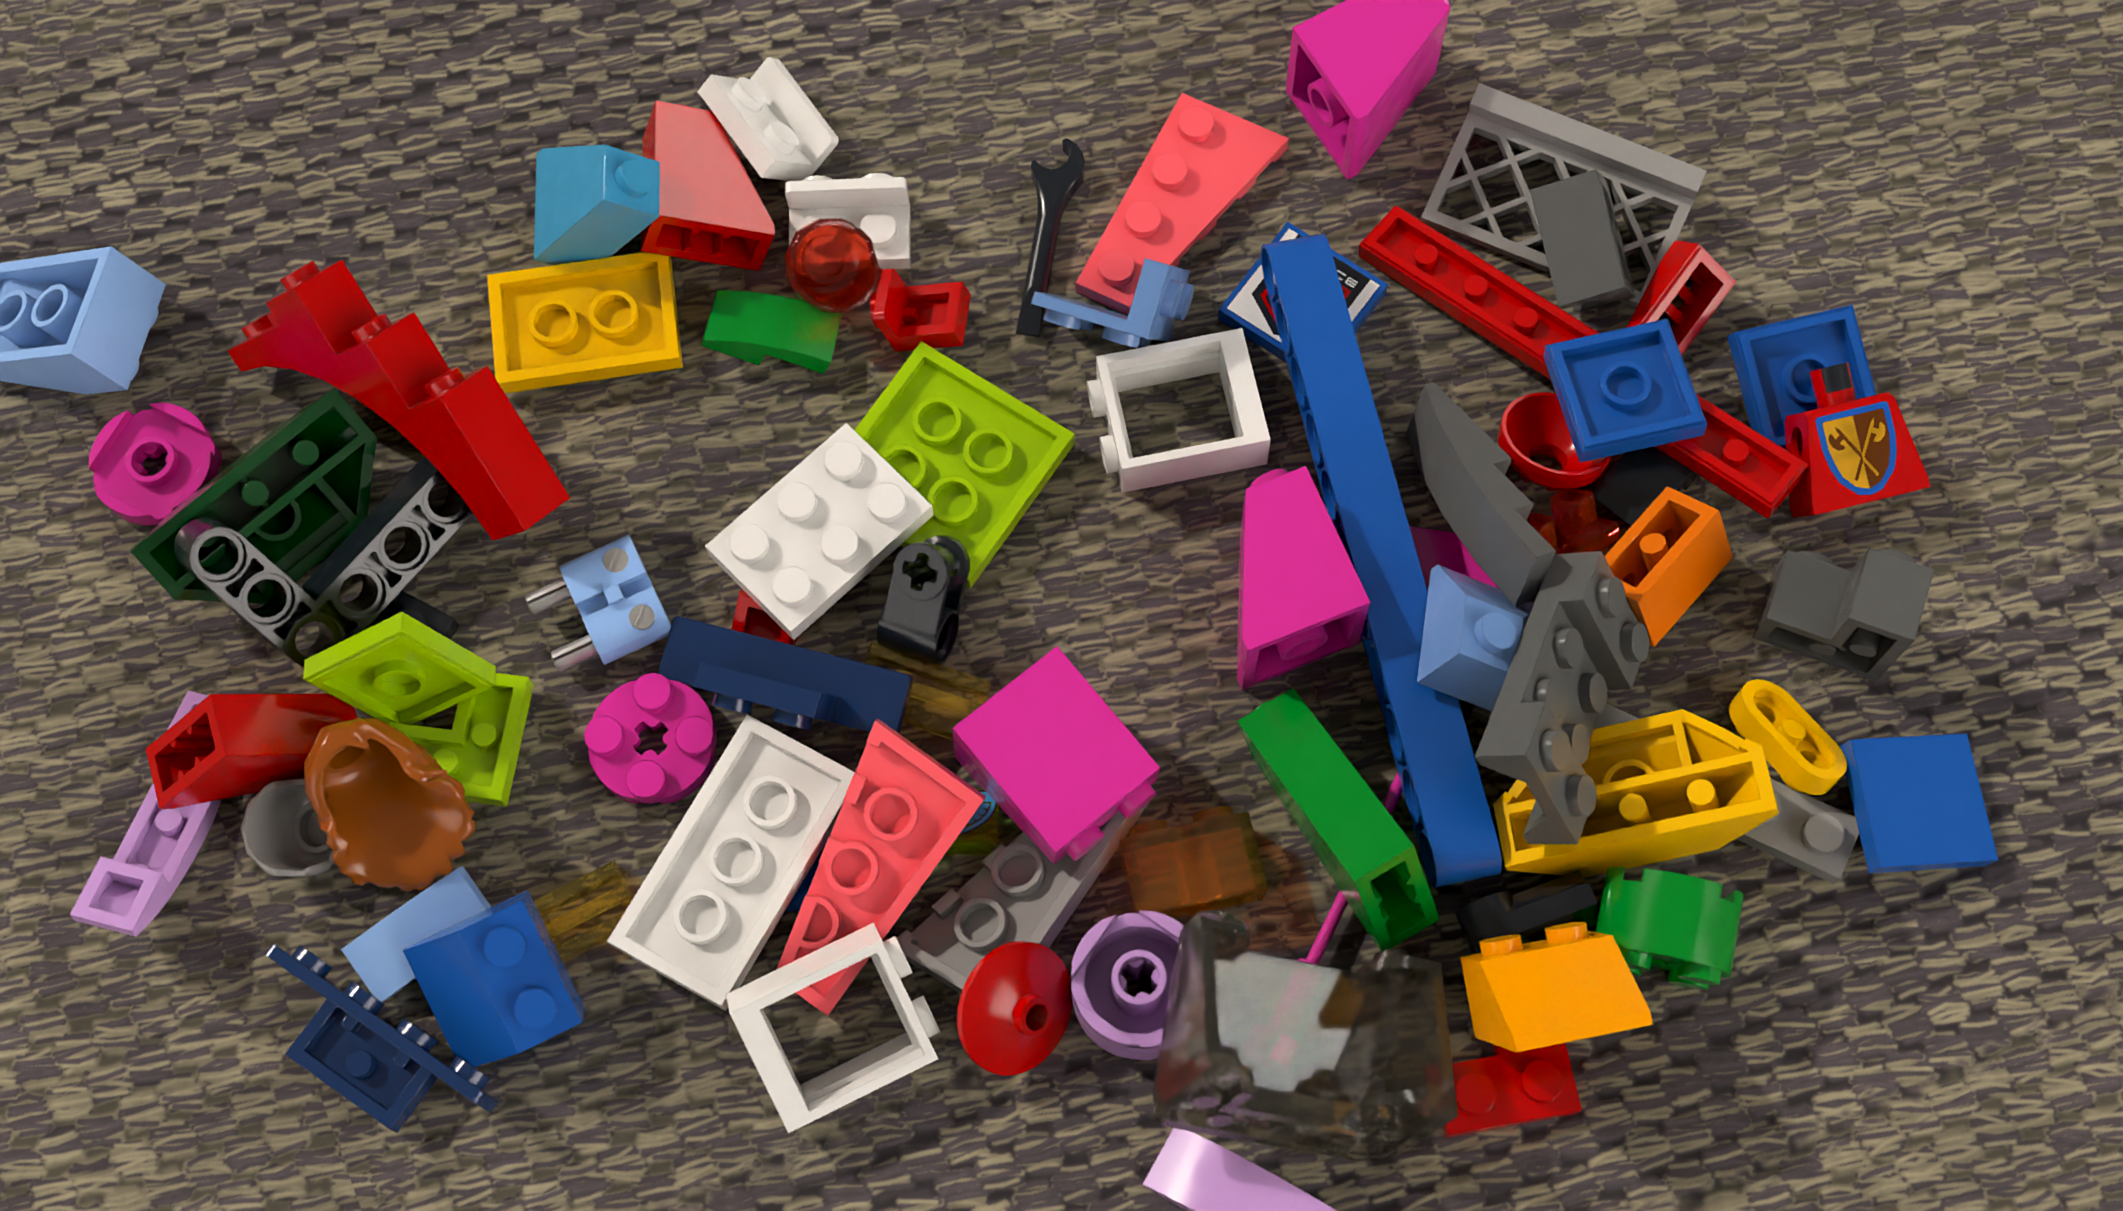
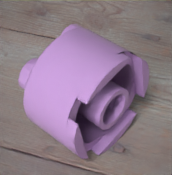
(1107, 955)

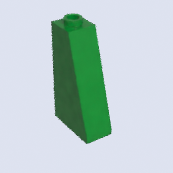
(1341, 820)

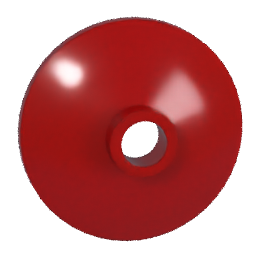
(995, 1003)

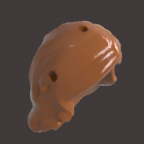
(385, 805)

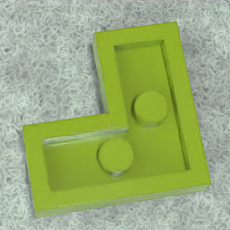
(483, 739)

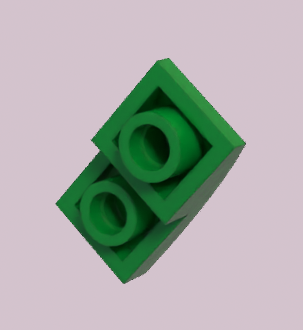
(762, 324)

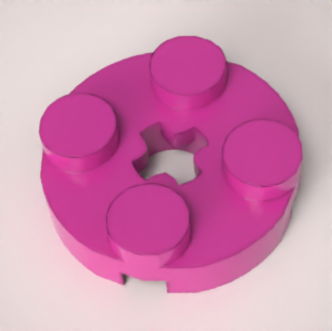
(130, 439)
(651, 776)

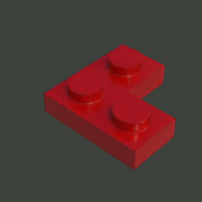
(1513, 1089)

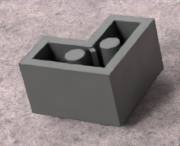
(1845, 616)

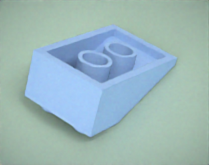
(75, 320)

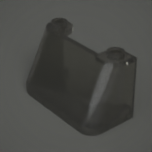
(1302, 1048)

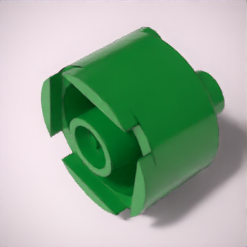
(1672, 925)

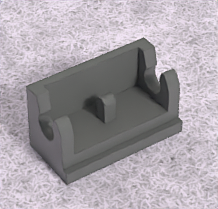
(1582, 242)

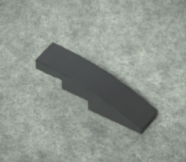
(1475, 496)

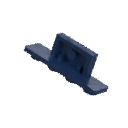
(783, 676)
(365, 1057)

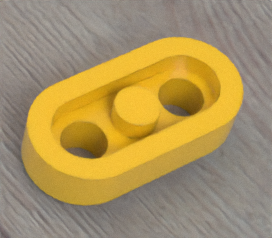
(1789, 736)

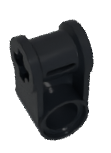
(923, 609)

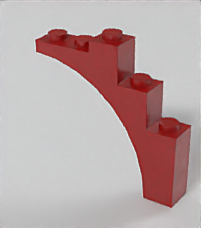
(396, 370)

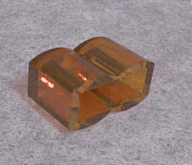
(1193, 865)

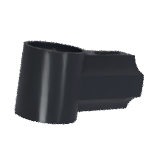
(1529, 911)

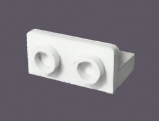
(771, 121)
(873, 203)

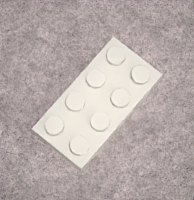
(734, 862)

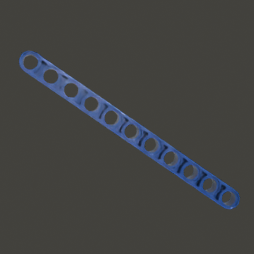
(1369, 516)

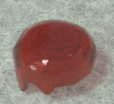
(832, 265)

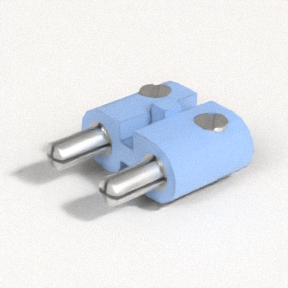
(613, 601)

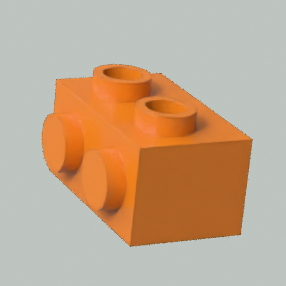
(1669, 559)

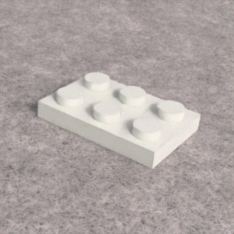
(819, 530)

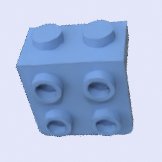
(1157, 302)

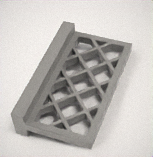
(1569, 147)

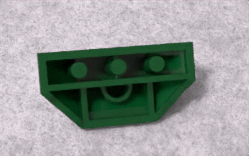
(286, 495)

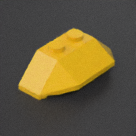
(1661, 794)

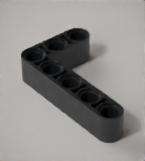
(320, 595)

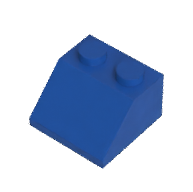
(496, 982)

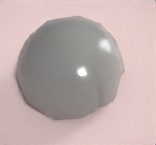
(284, 831)

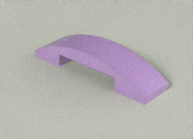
(150, 862)
(1212, 1178)

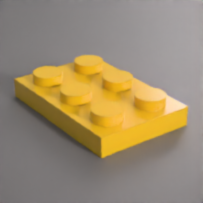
(584, 321)

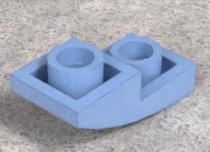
(379, 951)

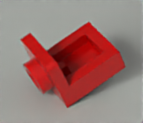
(920, 312)

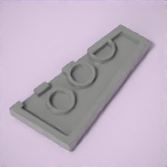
(1007, 901)

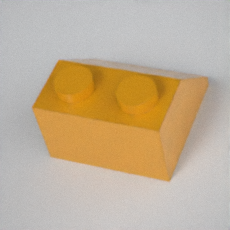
(1551, 989)

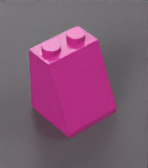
(1362, 70)
(1294, 580)
(1055, 758)

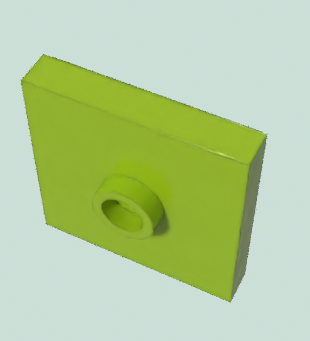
(399, 671)

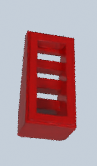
(1708, 290)

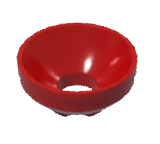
(1537, 426)

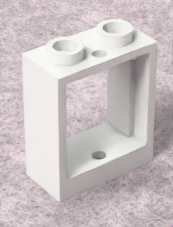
(1170, 362)
(856, 1077)

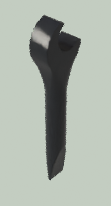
(1054, 192)

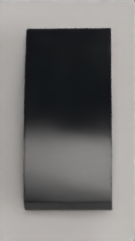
(1638, 481)

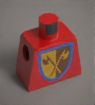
(1851, 447)

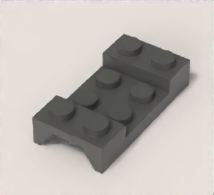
(1569, 655)

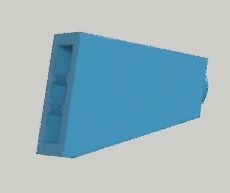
(591, 201)

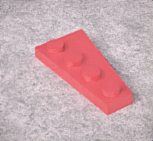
(1178, 194)
(882, 848)

